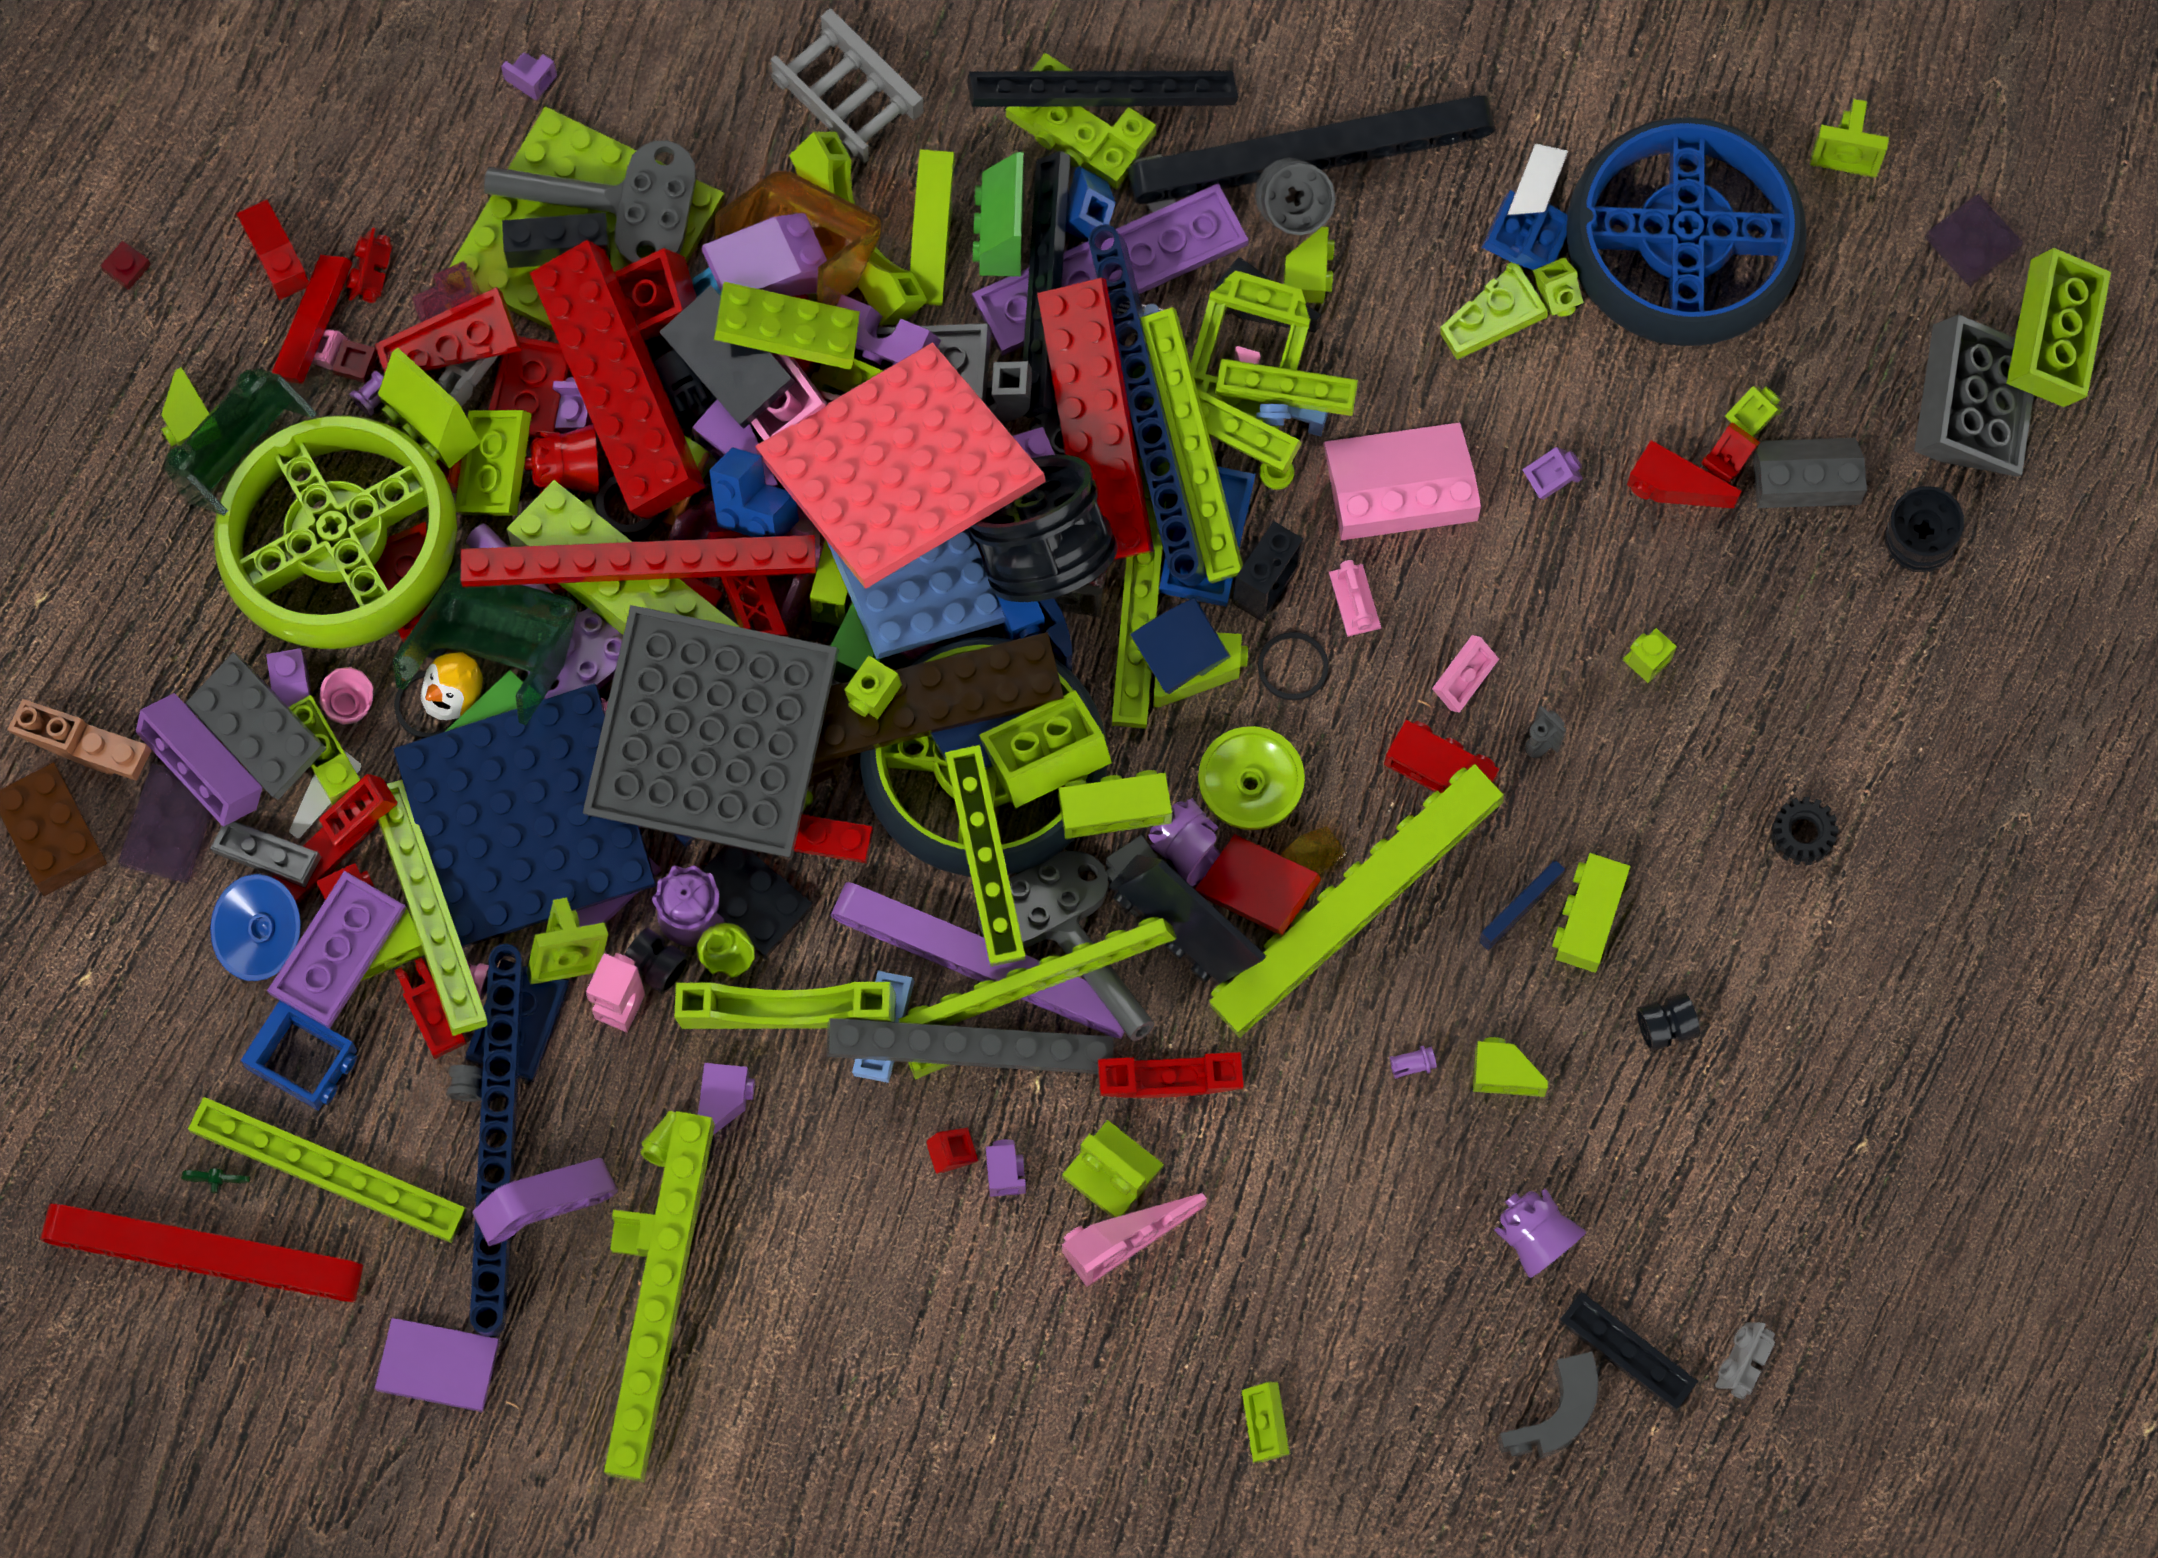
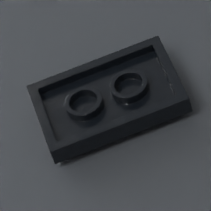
(756, 898)

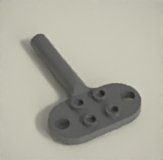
(648, 204)
(1050, 906)

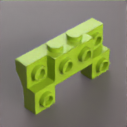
(1083, 136)

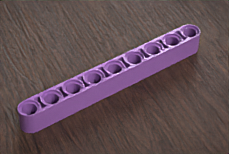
(963, 953)

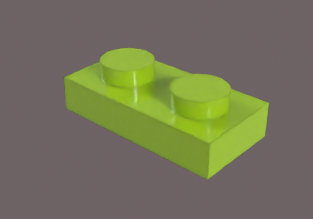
(1265, 1422)

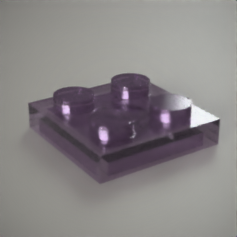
(1974, 240)

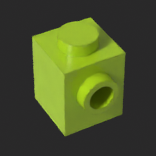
(872, 688)

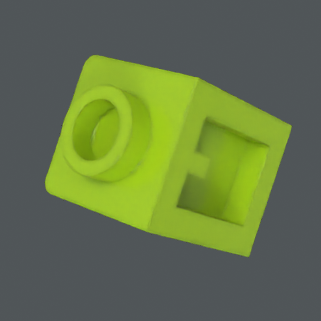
(1755, 410)

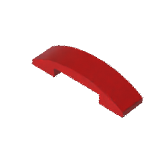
(1170, 1076)

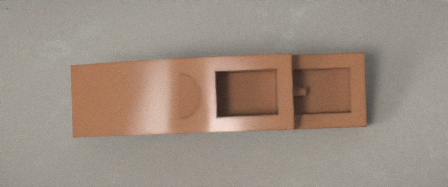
(78, 741)

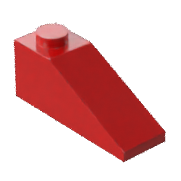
(273, 249)
(1675, 480)

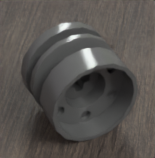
(1312, 203)

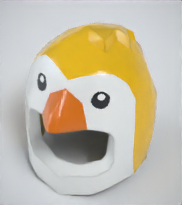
(451, 680)

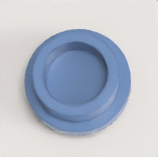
(1273, 414)

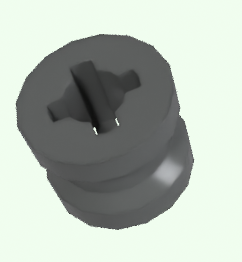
(465, 1083)

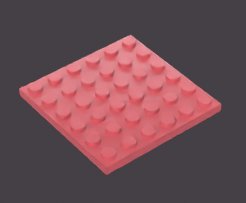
(900, 465)

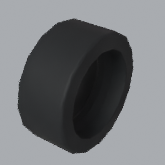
(633, 531)

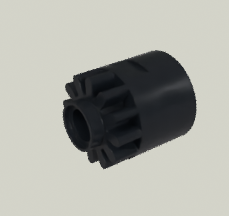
(683, 388)

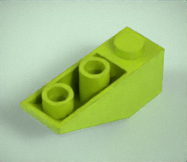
(332, 766)

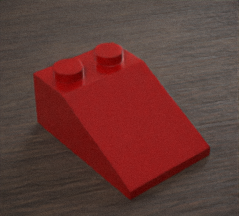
(656, 290)

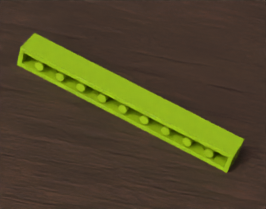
(1357, 899)
(659, 1297)

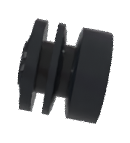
(1926, 510)

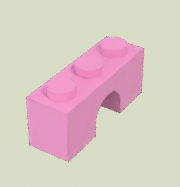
(616, 991)

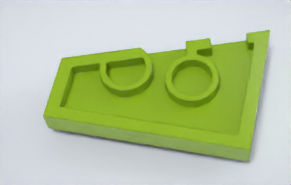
(1494, 314)

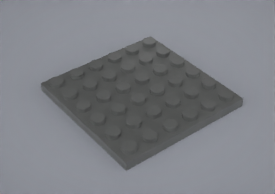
(711, 731)

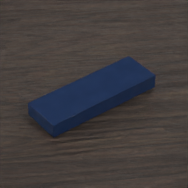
(1521, 905)

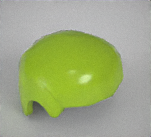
(726, 949)

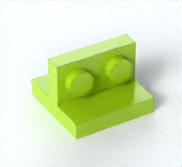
(1849, 147)
(566, 947)
(1112, 1170)

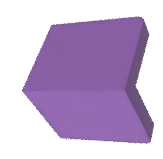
(530, 74)

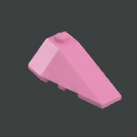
(1115, 1240)

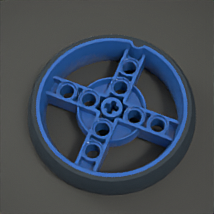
(1687, 142)

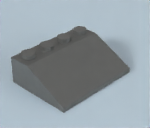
(1966, 405)

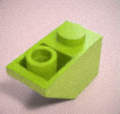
(1307, 266)

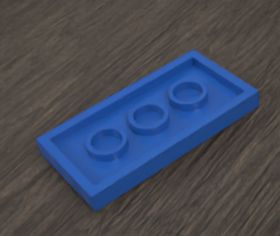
(1238, 491)

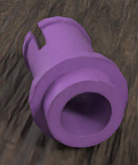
(1413, 1062)

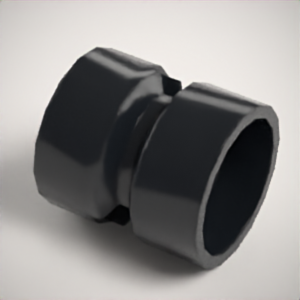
(656, 961)
(1668, 1021)

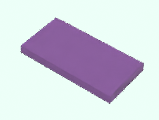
(336, 949)

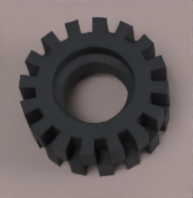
(1804, 851)

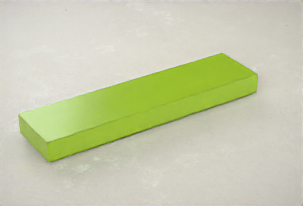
(1286, 387)

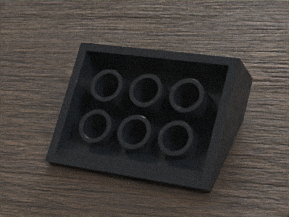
(1200, 930)

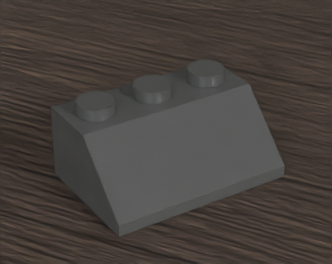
(1809, 473)

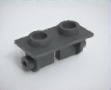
(1545, 733)

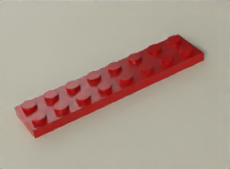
(1095, 405)

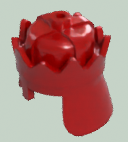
(566, 459)

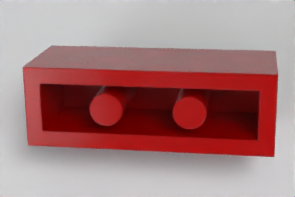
(1431, 759)

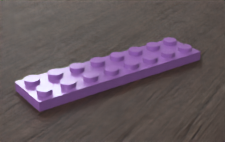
(1159, 249)

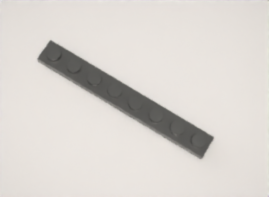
(966, 1046)

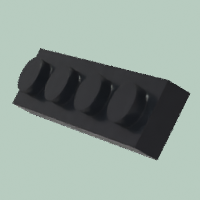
(1628, 1351)

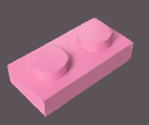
(1465, 673)

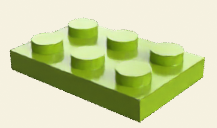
(494, 468)

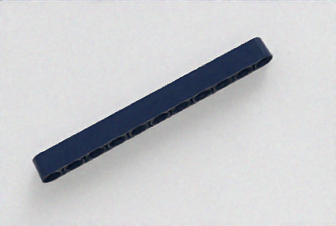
(1154, 419)
(493, 1122)

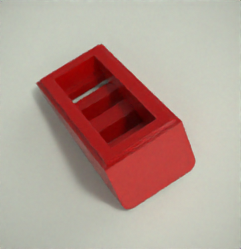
(378, 802)

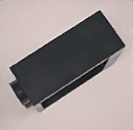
(1271, 562)

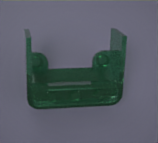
(229, 433)

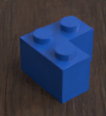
(745, 500)

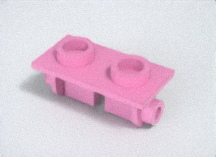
(1354, 599)

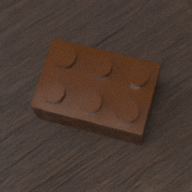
(49, 829)

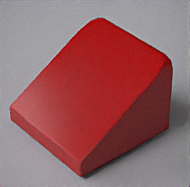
(951, 1150)

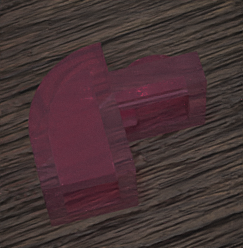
(453, 288)

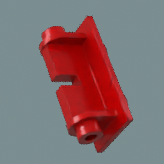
(364, 278)

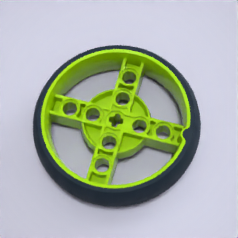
(932, 848)

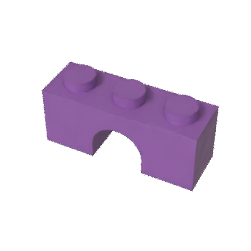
(899, 345)

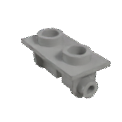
(1751, 1344)

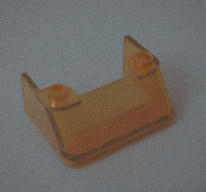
(842, 228)

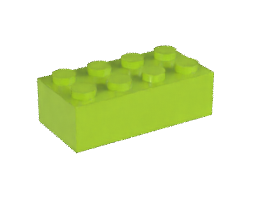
(2058, 327)

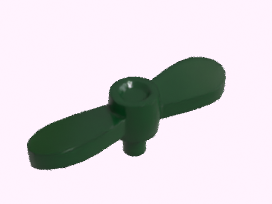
(214, 1178)

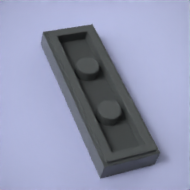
(266, 853)

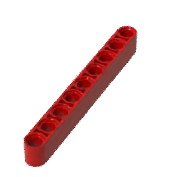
(202, 1252)

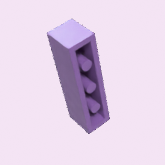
(198, 759)

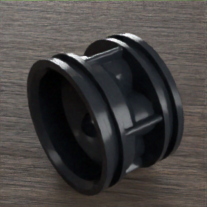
(1049, 536)

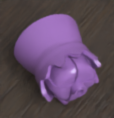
(1187, 841)
(686, 904)
(1537, 1230)

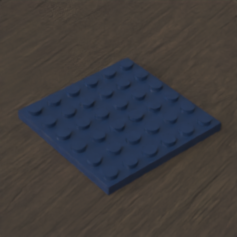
(509, 818)

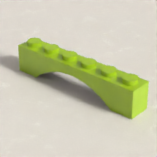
(884, 284)
(748, 1008)

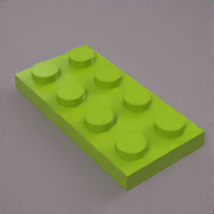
(787, 325)

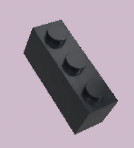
(541, 239)

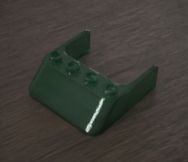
(499, 624)

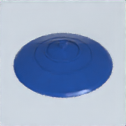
(254, 927)

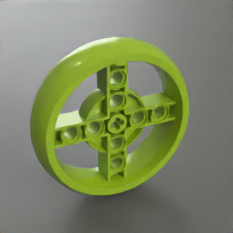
(291, 454)

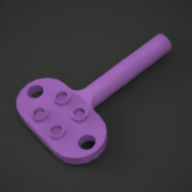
(593, 644)

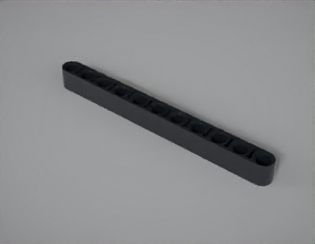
(1321, 146)

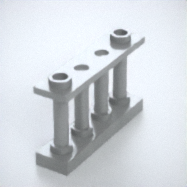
(857, 55)

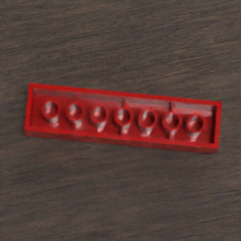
(617, 380)

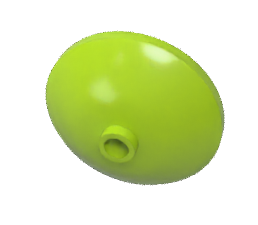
(1254, 756)

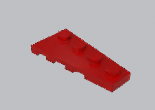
(457, 336)

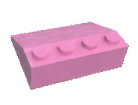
(1402, 481)

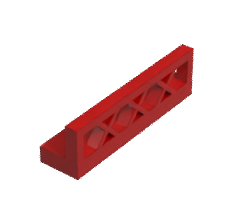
(759, 600)

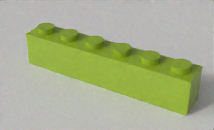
(985, 856)

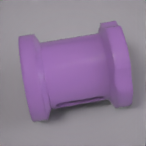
(367, 396)

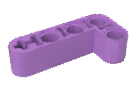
(543, 1197)

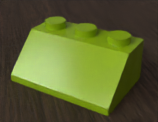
(425, 411)
(1046, 748)

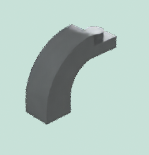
(1010, 390)
(1578, 1395)

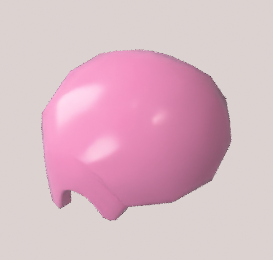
(346, 695)

